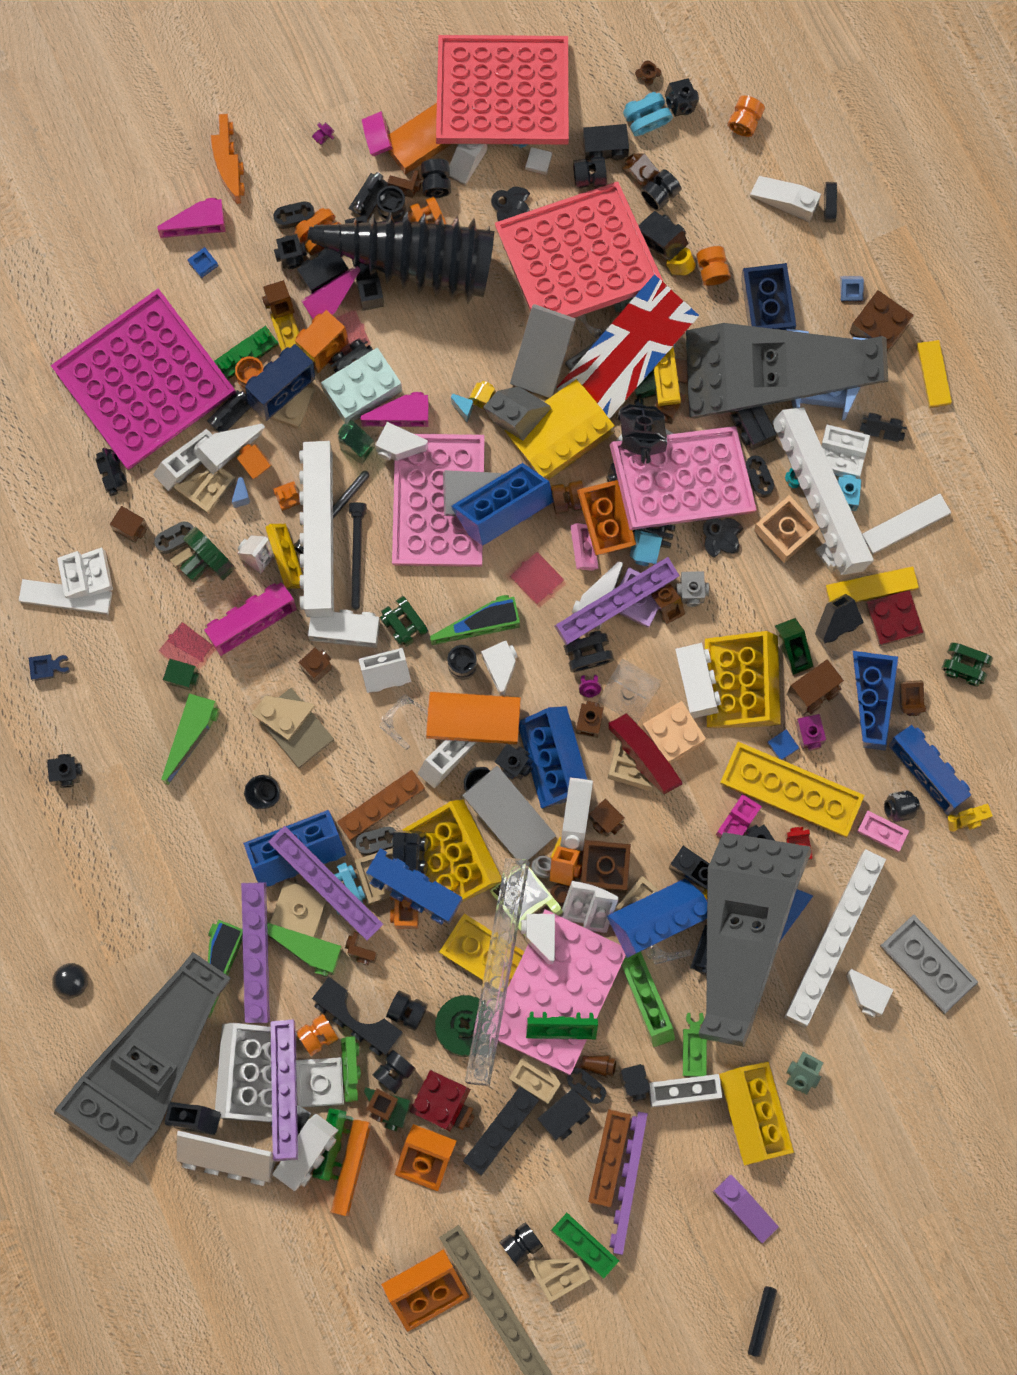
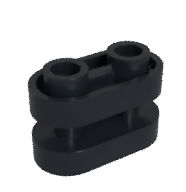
(595, 641)

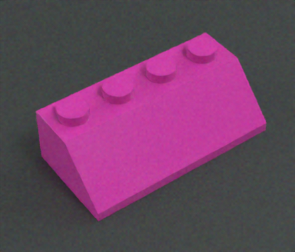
(250, 618)

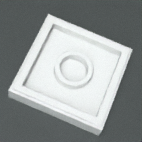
(319, 1082)

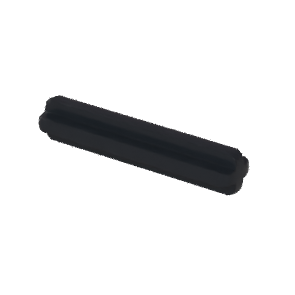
(762, 1321)

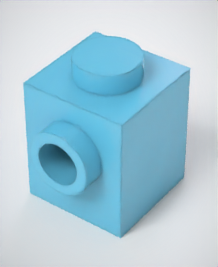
(851, 489)
(646, 548)

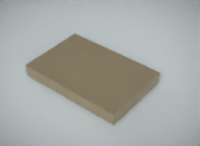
(307, 740)

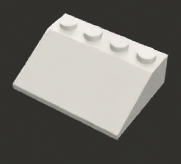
(245, 1073)
(224, 1157)

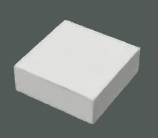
(538, 161)

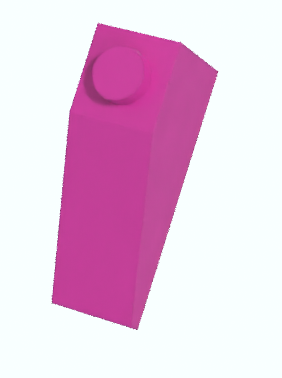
(200, 218)
(331, 294)
(403, 412)

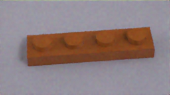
(381, 805)
(609, 1158)

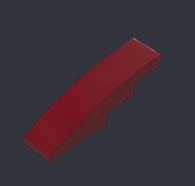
(646, 754)

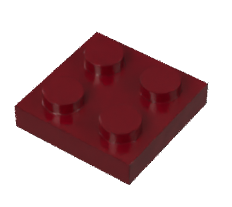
(894, 618)
(440, 1100)

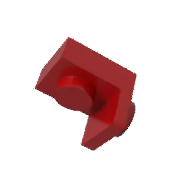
(799, 836)

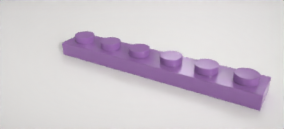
(616, 601)
(325, 882)
(255, 952)
(284, 1090)
(626, 1193)

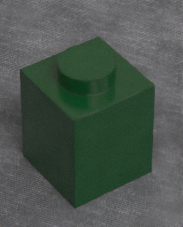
(181, 674)

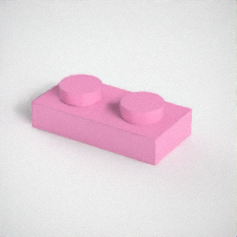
(583, 548)
(883, 831)

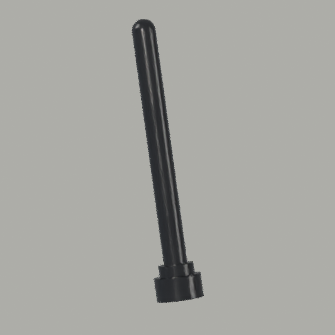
(342, 501)
(357, 512)

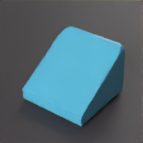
(462, 405)

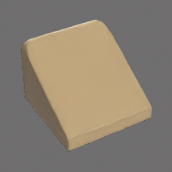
(181, 557)

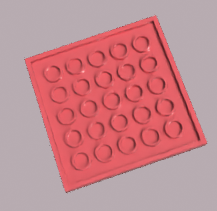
(502, 89)
(578, 252)

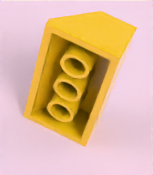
(756, 1113)

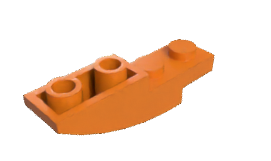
(226, 159)

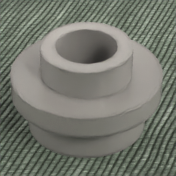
(541, 866)

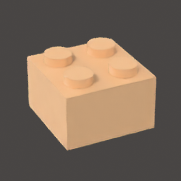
(786, 528)
(674, 732)

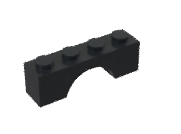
(368, 287)
(333, 999)
(500, 1131)

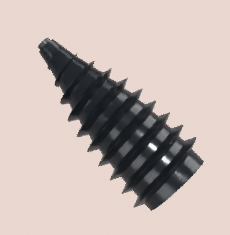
(418, 251)

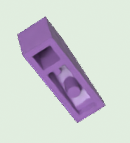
(745, 1208)

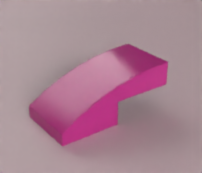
(376, 134)
(739, 817)

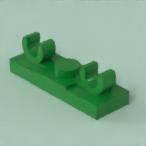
(253, 346)
(561, 1027)
(336, 1119)
(584, 1245)

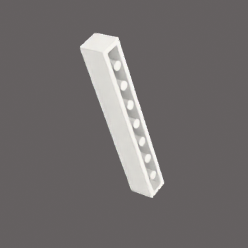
(822, 491)
(318, 529)
(835, 938)

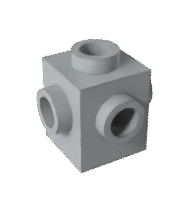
(693, 581)

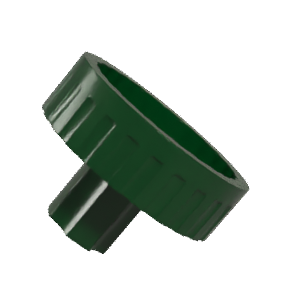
(205, 557)
(452, 1013)

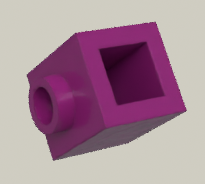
(810, 732)

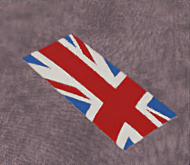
(632, 345)

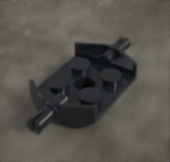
(642, 430)

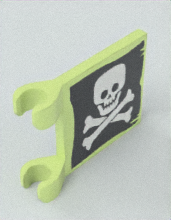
(534, 898)

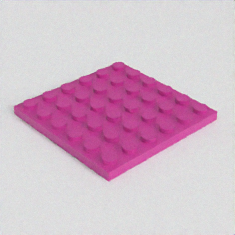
(143, 379)

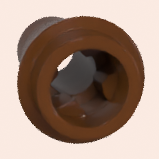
(601, 1065)

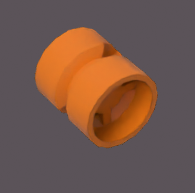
(746, 114)
(713, 265)
(247, 368)
(317, 1035)

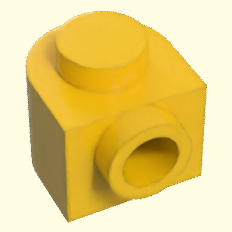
(682, 263)
(482, 393)

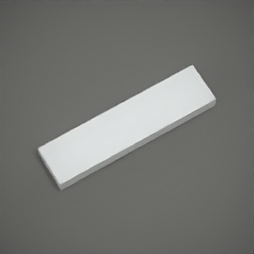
(906, 523)
(53, 596)

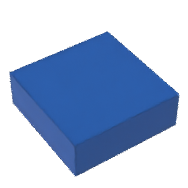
(202, 262)
(783, 745)

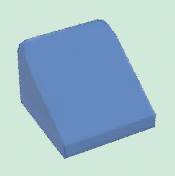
(851, 288)
(240, 495)

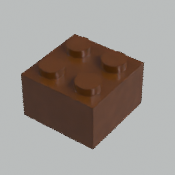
(882, 318)
(815, 687)
(606, 865)

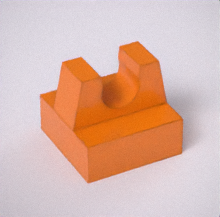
(287, 495)

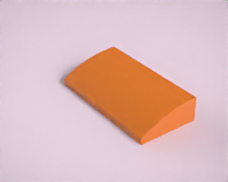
(416, 141)
(473, 718)
(351, 1168)

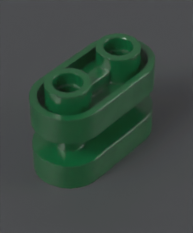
(402, 634)
(972, 675)

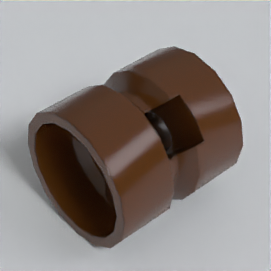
(558, 497)

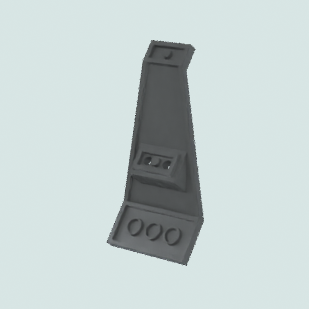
(734, 367)
(752, 886)
(119, 1097)

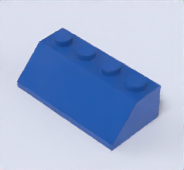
(503, 503)
(555, 753)
(930, 769)
(316, 833)
(658, 916)

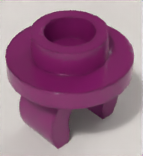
(323, 133)
(590, 687)

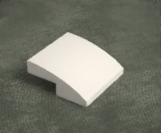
(845, 450)
(85, 574)
(589, 906)

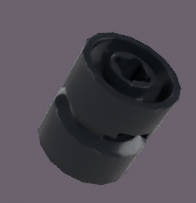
(582, 172)
(435, 176)
(658, 192)
(391, 200)
(462, 662)
(399, 1007)
(400, 1066)
(521, 1244)

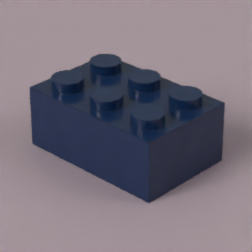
(768, 297)
(280, 382)

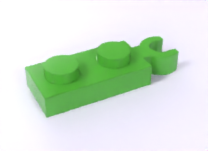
(694, 1049)
(350, 1070)

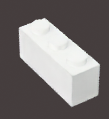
(346, 629)
(698, 680)
(685, 1091)
(312, 1142)

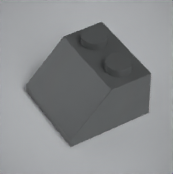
(516, 411)

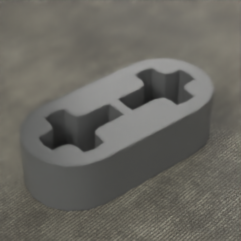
(171, 533)
(375, 835)

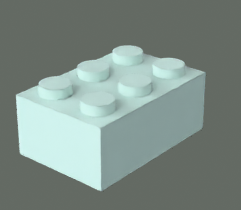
(361, 386)

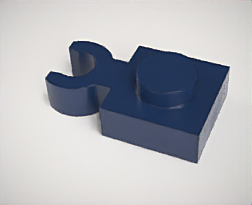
(44, 666)

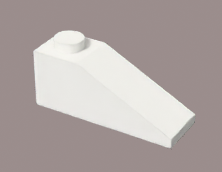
(787, 197)
(224, 446)
(180, 463)
(256, 552)
(600, 588)
(444, 760)
(576, 813)

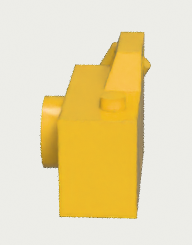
(969, 818)

